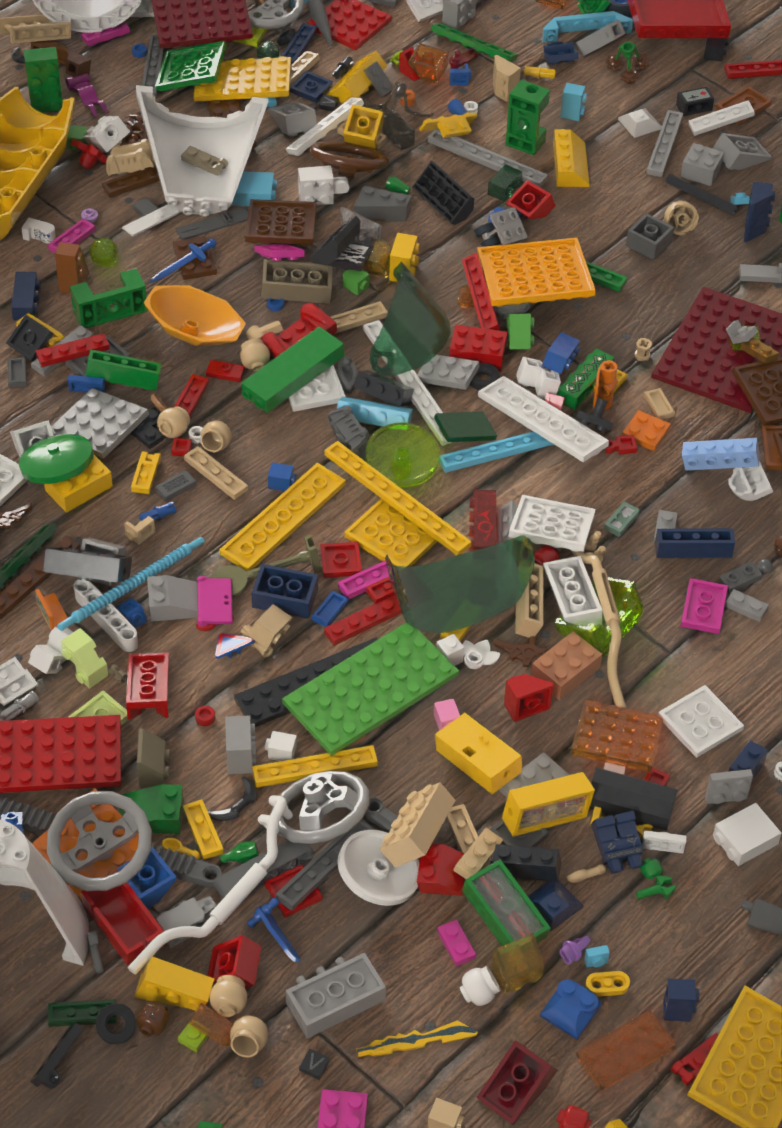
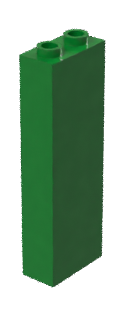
(292, 369)

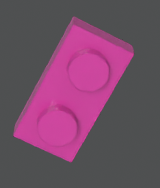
(456, 942)

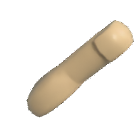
(581, 875)

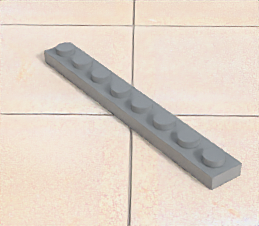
(485, 157)

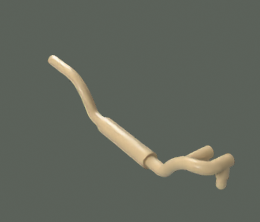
(609, 610)

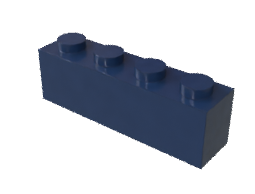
(695, 543)

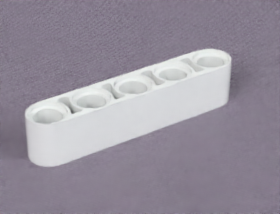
(108, 617)

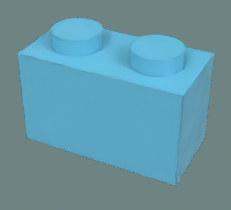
(573, 101)

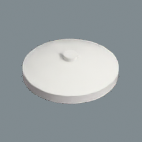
(372, 874)

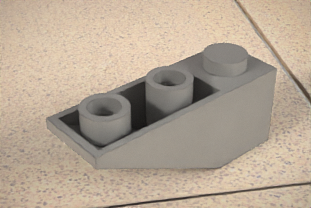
(600, 37)

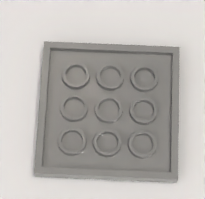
(101, 420)

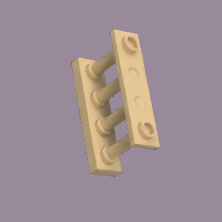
(34, 28)

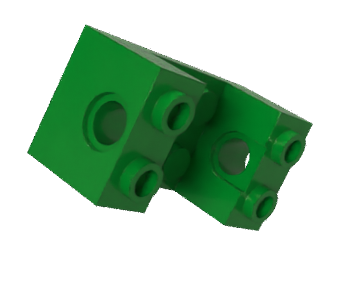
(523, 119)
(96, 310)

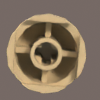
(681, 216)

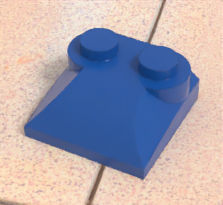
(571, 1008)

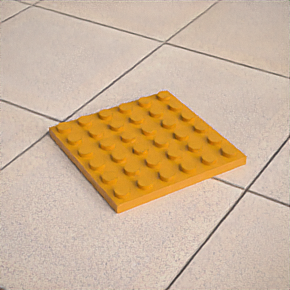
(535, 272)

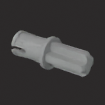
(20, 706)

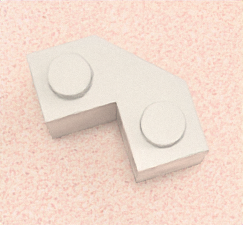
(535, 375)
(49, 657)

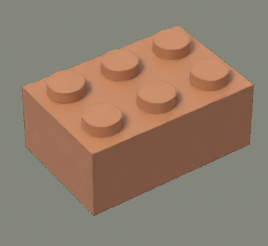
(567, 664)

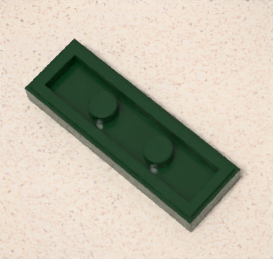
(77, 1012)

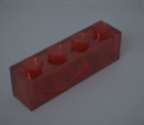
(483, 519)

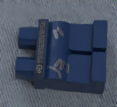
(618, 841)

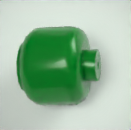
(651, 868)

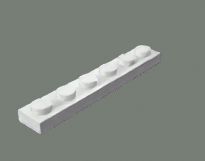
(323, 127)

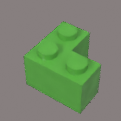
(519, 331)

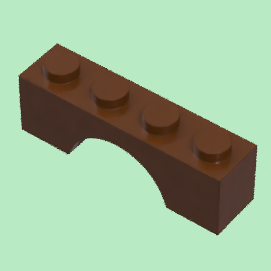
(75, 63)

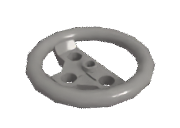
(272, 15)
(320, 798)
(100, 842)

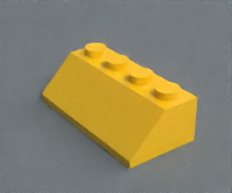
(355, 80)
(570, 159)

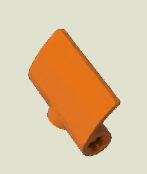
(605, 383)

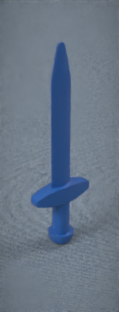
(196, 252)

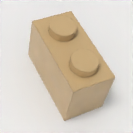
(270, 627)

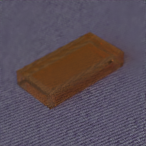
(212, 1024)

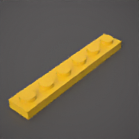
(302, 767)

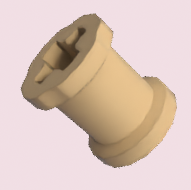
(642, 350)

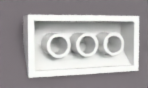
(574, 591)

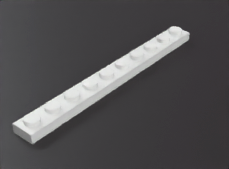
(421, 397)

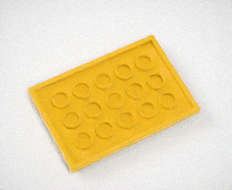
(248, 79)
(745, 1065)

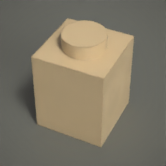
(445, 1115)

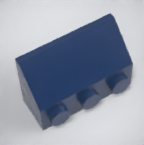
(758, 210)

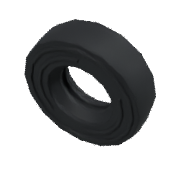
(485, 368)
(112, 1037)

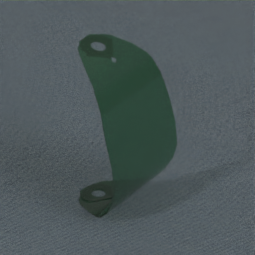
(463, 587)

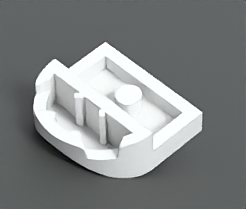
(750, 483)

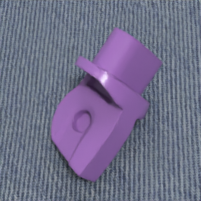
(572, 949)

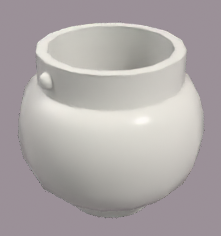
(479, 986)

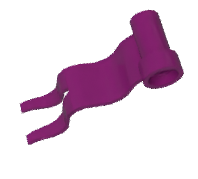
(86, 91)

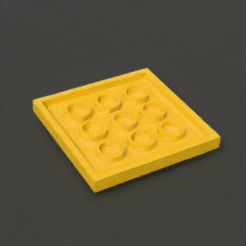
(390, 533)

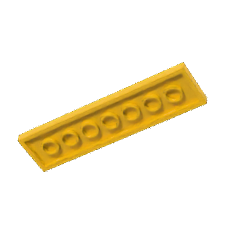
(282, 517)

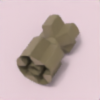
(120, 675)

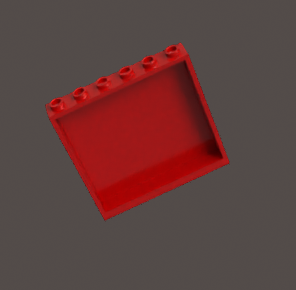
(680, 18)

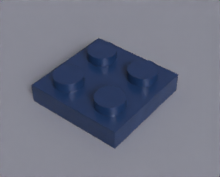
(311, 86)

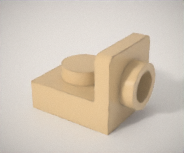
(141, 531)

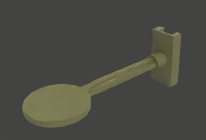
(241, 577)

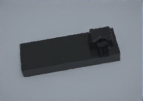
(46, 1073)

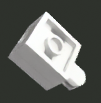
(106, 133)
(319, 185)

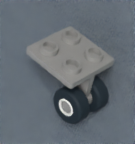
(506, 225)

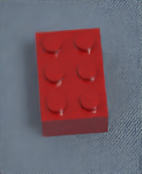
(479, 345)

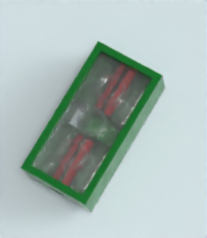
(504, 905)

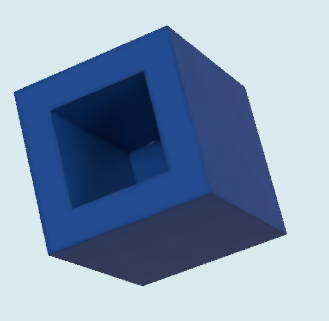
(281, 476)

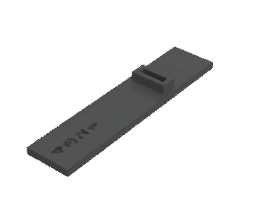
(212, 224)

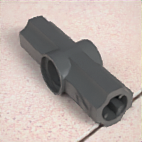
(379, 815)

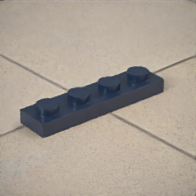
(300, 42)

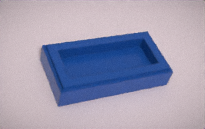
(85, 383)
(330, 609)

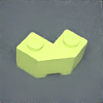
(80, 650)

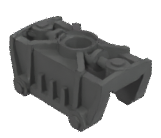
(349, 430)

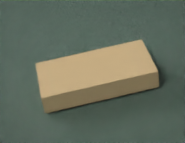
(659, 404)

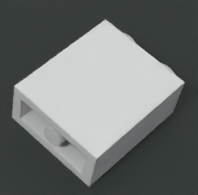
(746, 834)

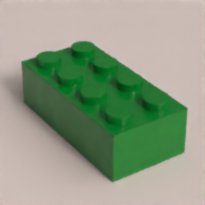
(43, 79)

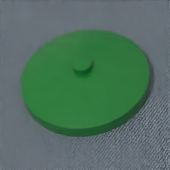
(56, 458)

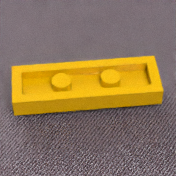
(203, 829)

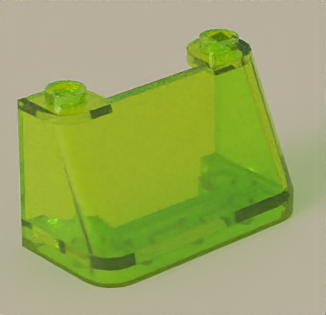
(599, 636)

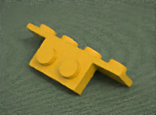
(450, 126)

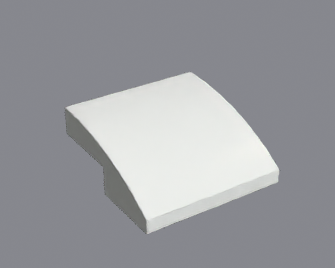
(14, 681)

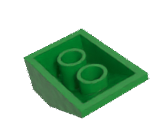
(161, 805)

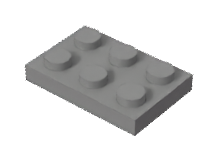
(449, 372)
(535, 772)

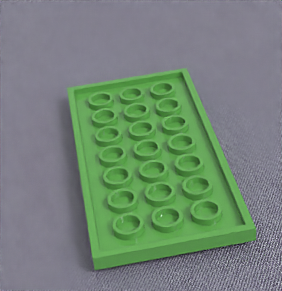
(370, 688)

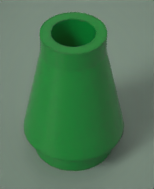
(396, 185)

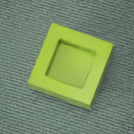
(192, 1038)

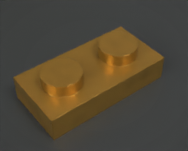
(759, 350)

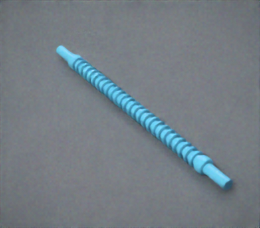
(120, 590)

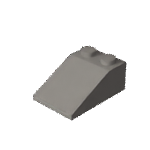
(293, 118)
(741, 151)
(172, 598)

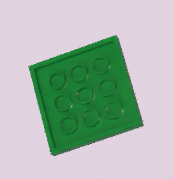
(191, 66)

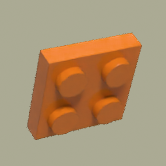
(647, 430)

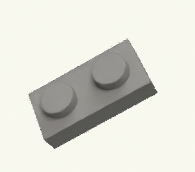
(665, 520)
(746, 605)

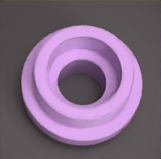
(90, 215)

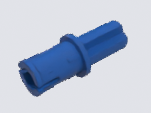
(159, 512)

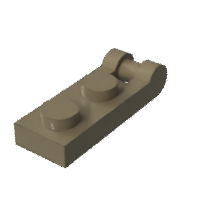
(204, 160)

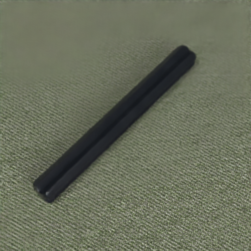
(701, 194)

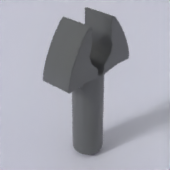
(95, 951)

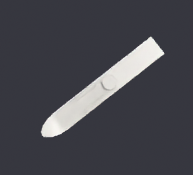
(150, 220)

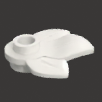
(479, 654)

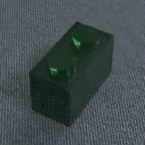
(505, 183)

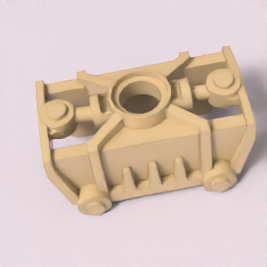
(130, 158)

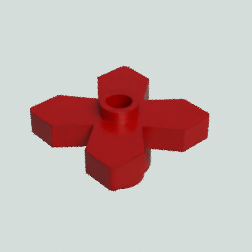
(89, 154)

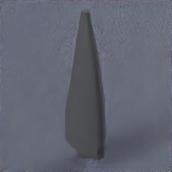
(319, 15)
(764, 916)

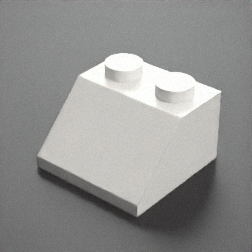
(27, 436)

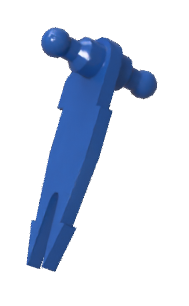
(263, 913)

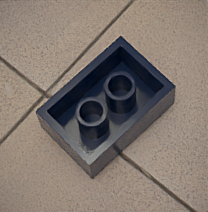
(285, 588)

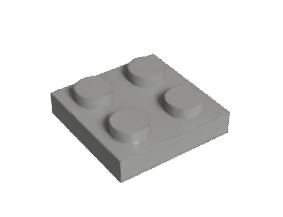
(728, 786)

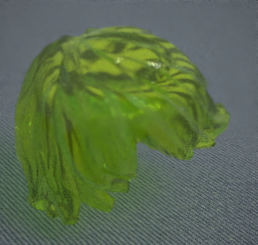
(104, 252)

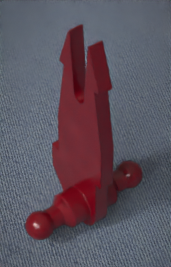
(462, 58)

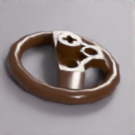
(348, 165)

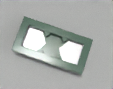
(621, 519)

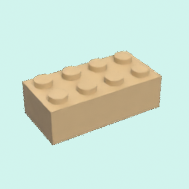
(417, 824)

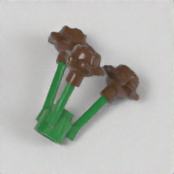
(640, 61)

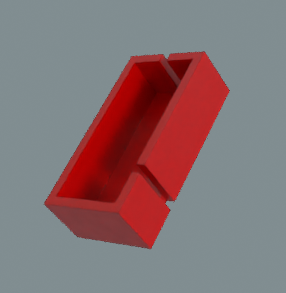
(122, 919)

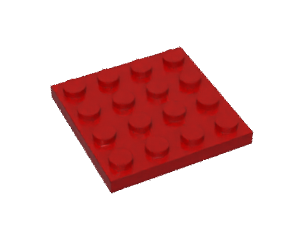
(354, 22)

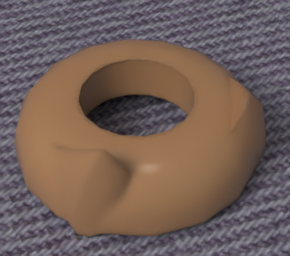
(158, 402)

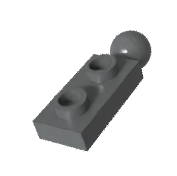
(745, 575)

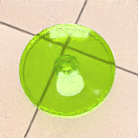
(403, 453)

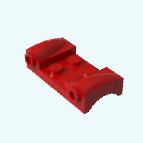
(310, 319)

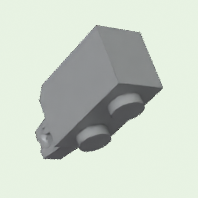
(186, 914)

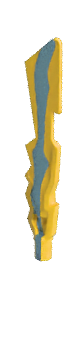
(415, 1040)

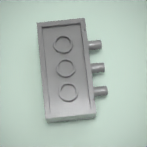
(335, 994)

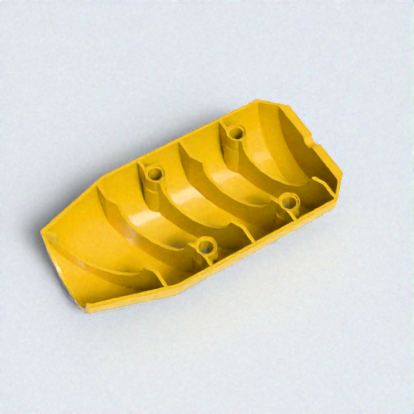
(28, 152)

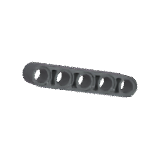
(289, 856)

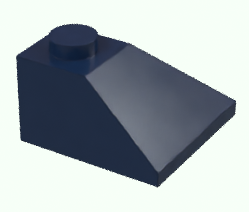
(555, 903)

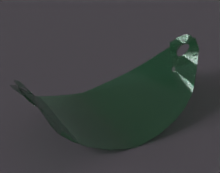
(412, 327)

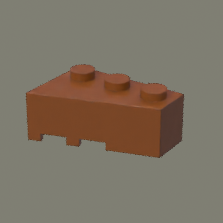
(70, 266)

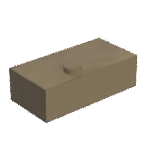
(296, 281)

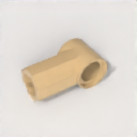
(255, 332)

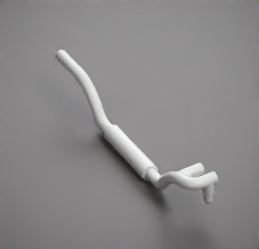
(236, 894)

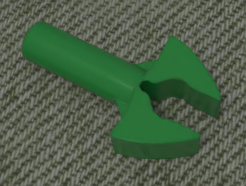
(658, 888)

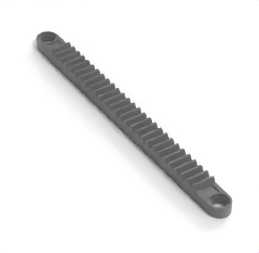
(182, 865)

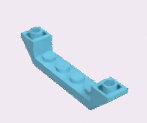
(583, 22)

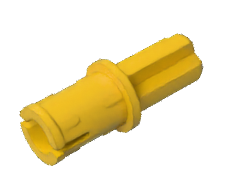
(539, 72)

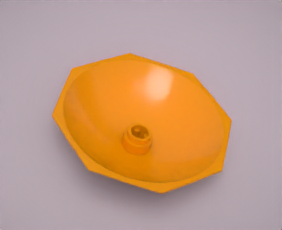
(194, 315)

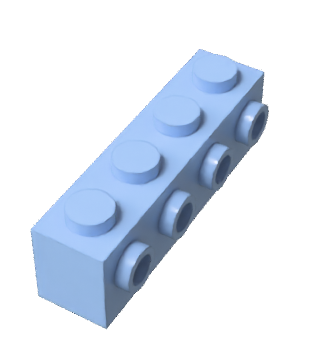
(721, 454)

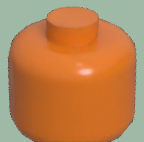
(410, 98)

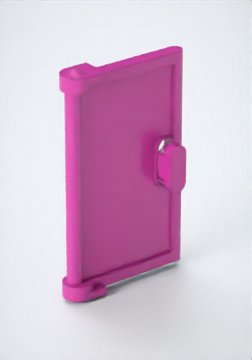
(212, 604)

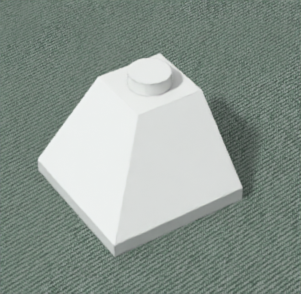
(639, 123)

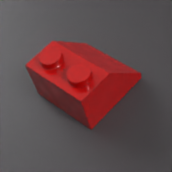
(532, 201)
(527, 696)
(437, 871)
(236, 958)

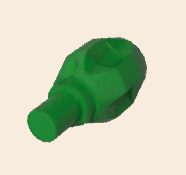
(241, 853)

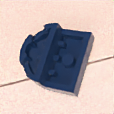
(558, 52)

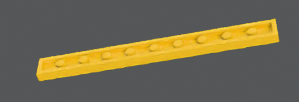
(398, 498)

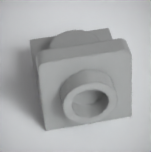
(740, 334)

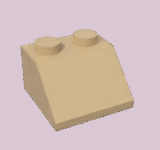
(505, 77)

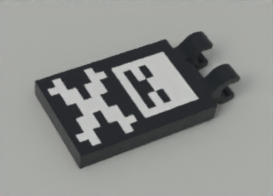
(354, 256)

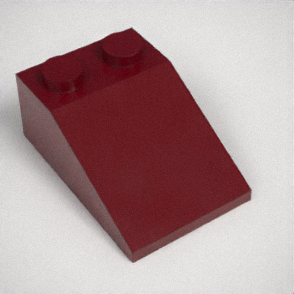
(516, 1082)

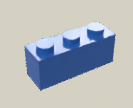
(561, 353)

